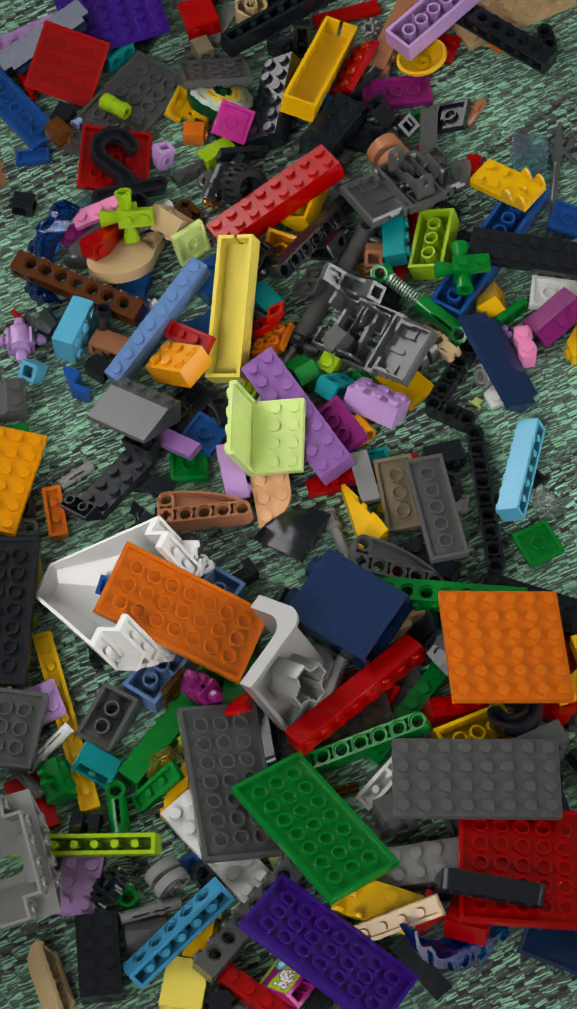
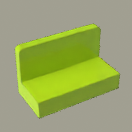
(210, 151)

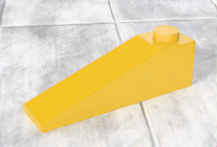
(361, 519)

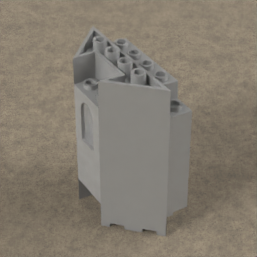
(37, 888)

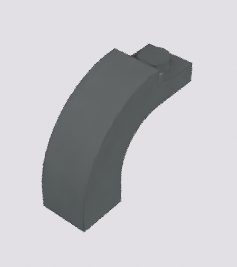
(352, 284)

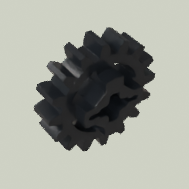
(109, 886)

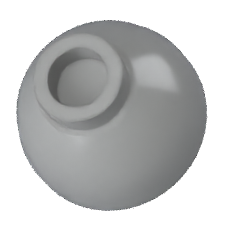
(481, 377)

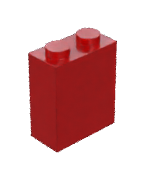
(198, 18)

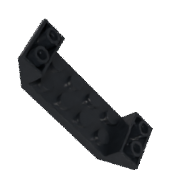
(115, 481)

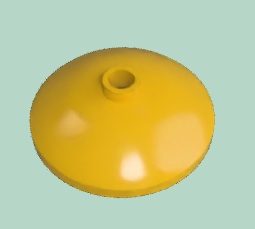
(424, 63)

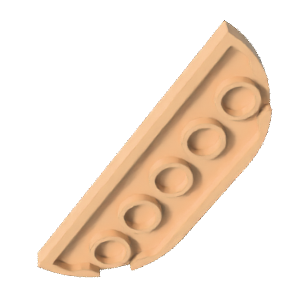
(271, 496)

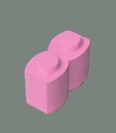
(524, 346)

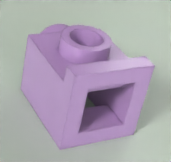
(163, 155)

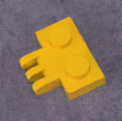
(179, 106)

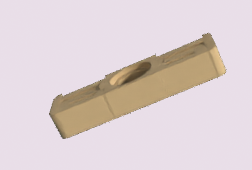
(446, 348)

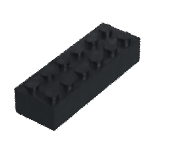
(269, 123)

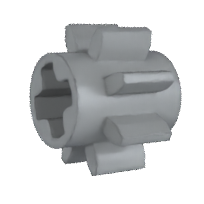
(372, 28)

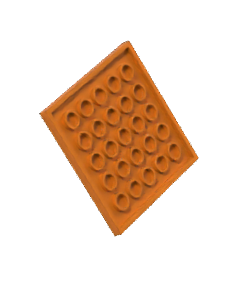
(505, 647)

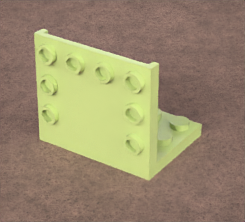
(265, 434)

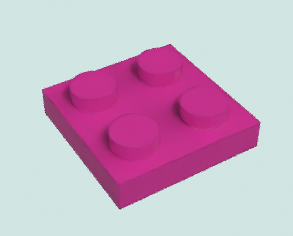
(233, 122)

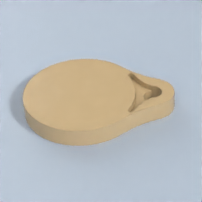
(128, 261)

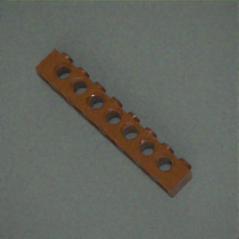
(24, 261)

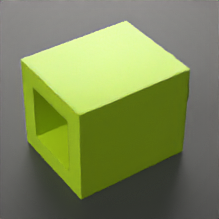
(329, 363)

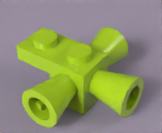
(128, 216)

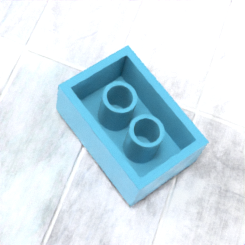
(74, 329)

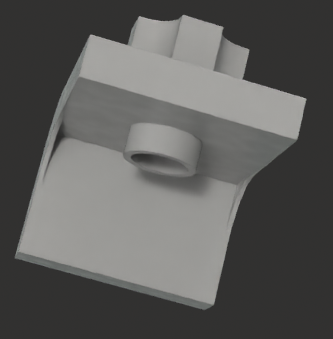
(289, 668)

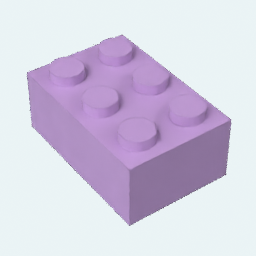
(376, 402)

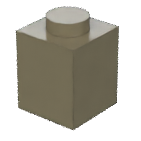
(202, 47)

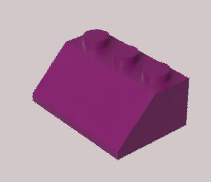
(554, 318)

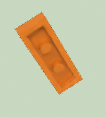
(54, 514)

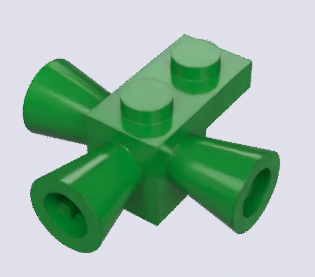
(463, 267)

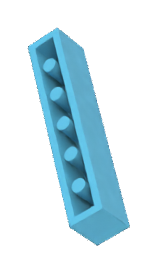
(520, 470)

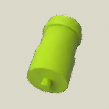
(115, 106)

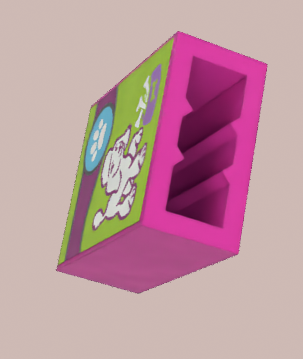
(287, 984)

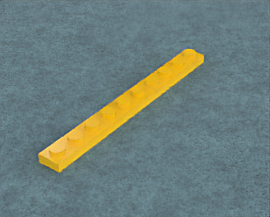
(51, 668)

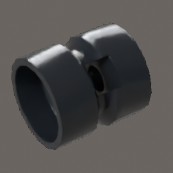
(80, 819)

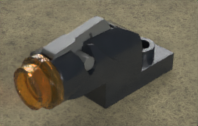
(211, 190)

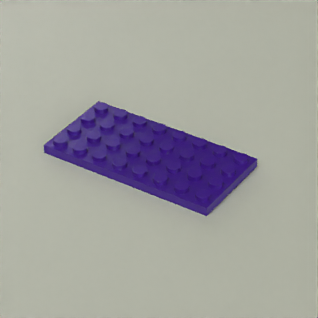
(326, 949)

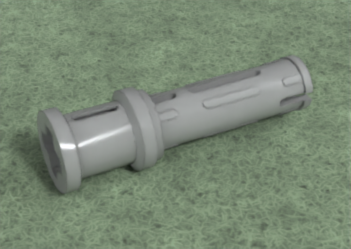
(334, 528)

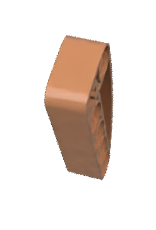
(199, 504)

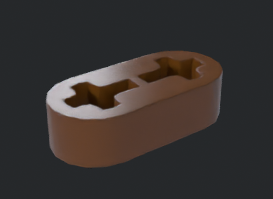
(193, 209)

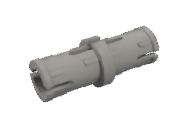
(87, 468)

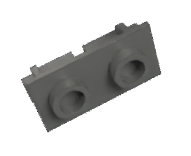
(189, 173)

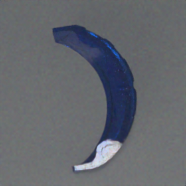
(47, 242)
(452, 953)

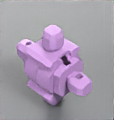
(21, 340)

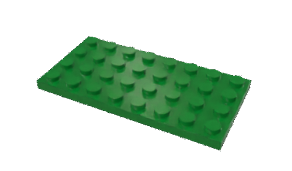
(315, 827)

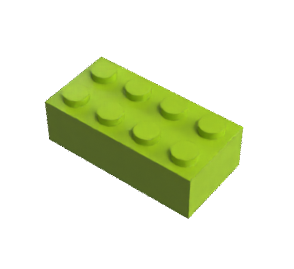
(432, 241)

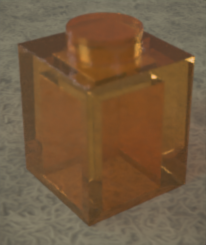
(58, 132)

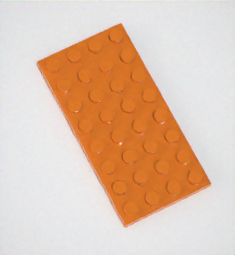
(182, 612)

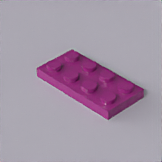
(400, 91)

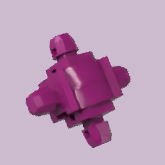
(201, 688)

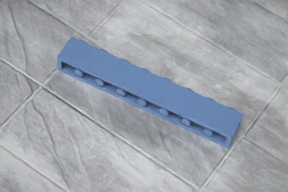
(156, 322)

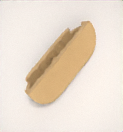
(49, 978)

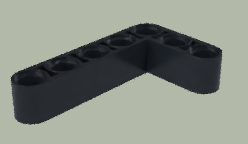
(448, 387)
(455, 882)

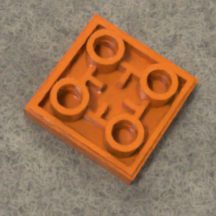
(276, 338)

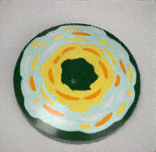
(208, 100)

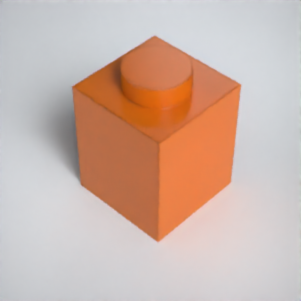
(195, 133)

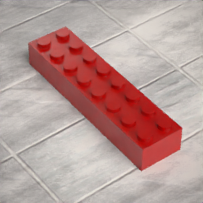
(279, 196)

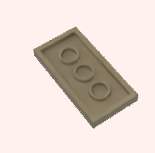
(396, 494)

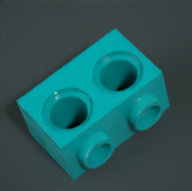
(118, 56)
(333, 384)

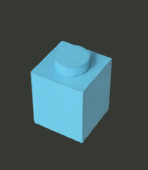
(33, 371)

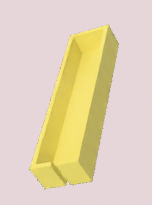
(233, 306)

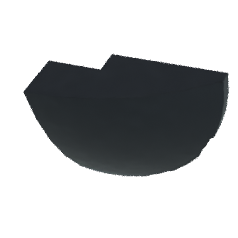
(294, 532)

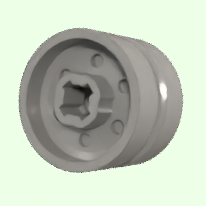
(167, 877)

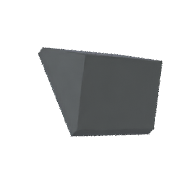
(140, 931)

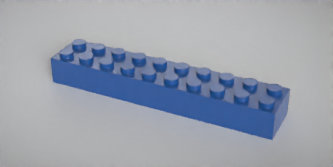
(501, 218)

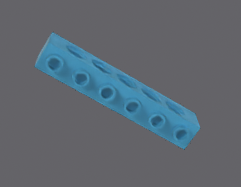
(178, 933)

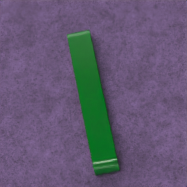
(372, 745)

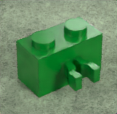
(303, 371)
(57, 781)

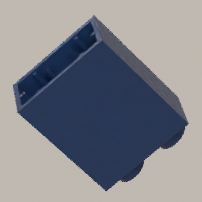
(348, 608)

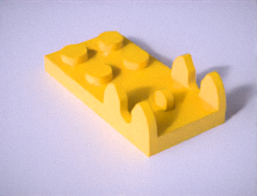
(508, 184)
(374, 900)

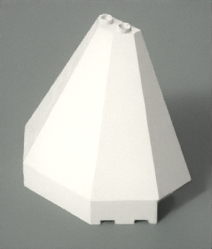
(71, 586)

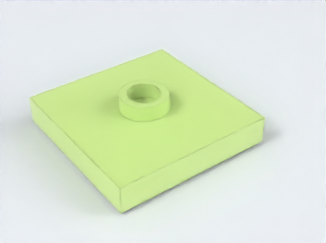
(190, 242)

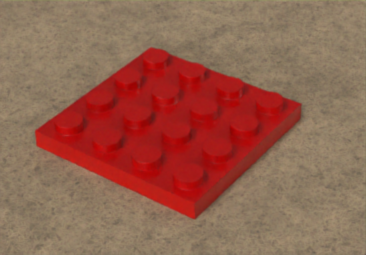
(66, 64)
(91, 178)

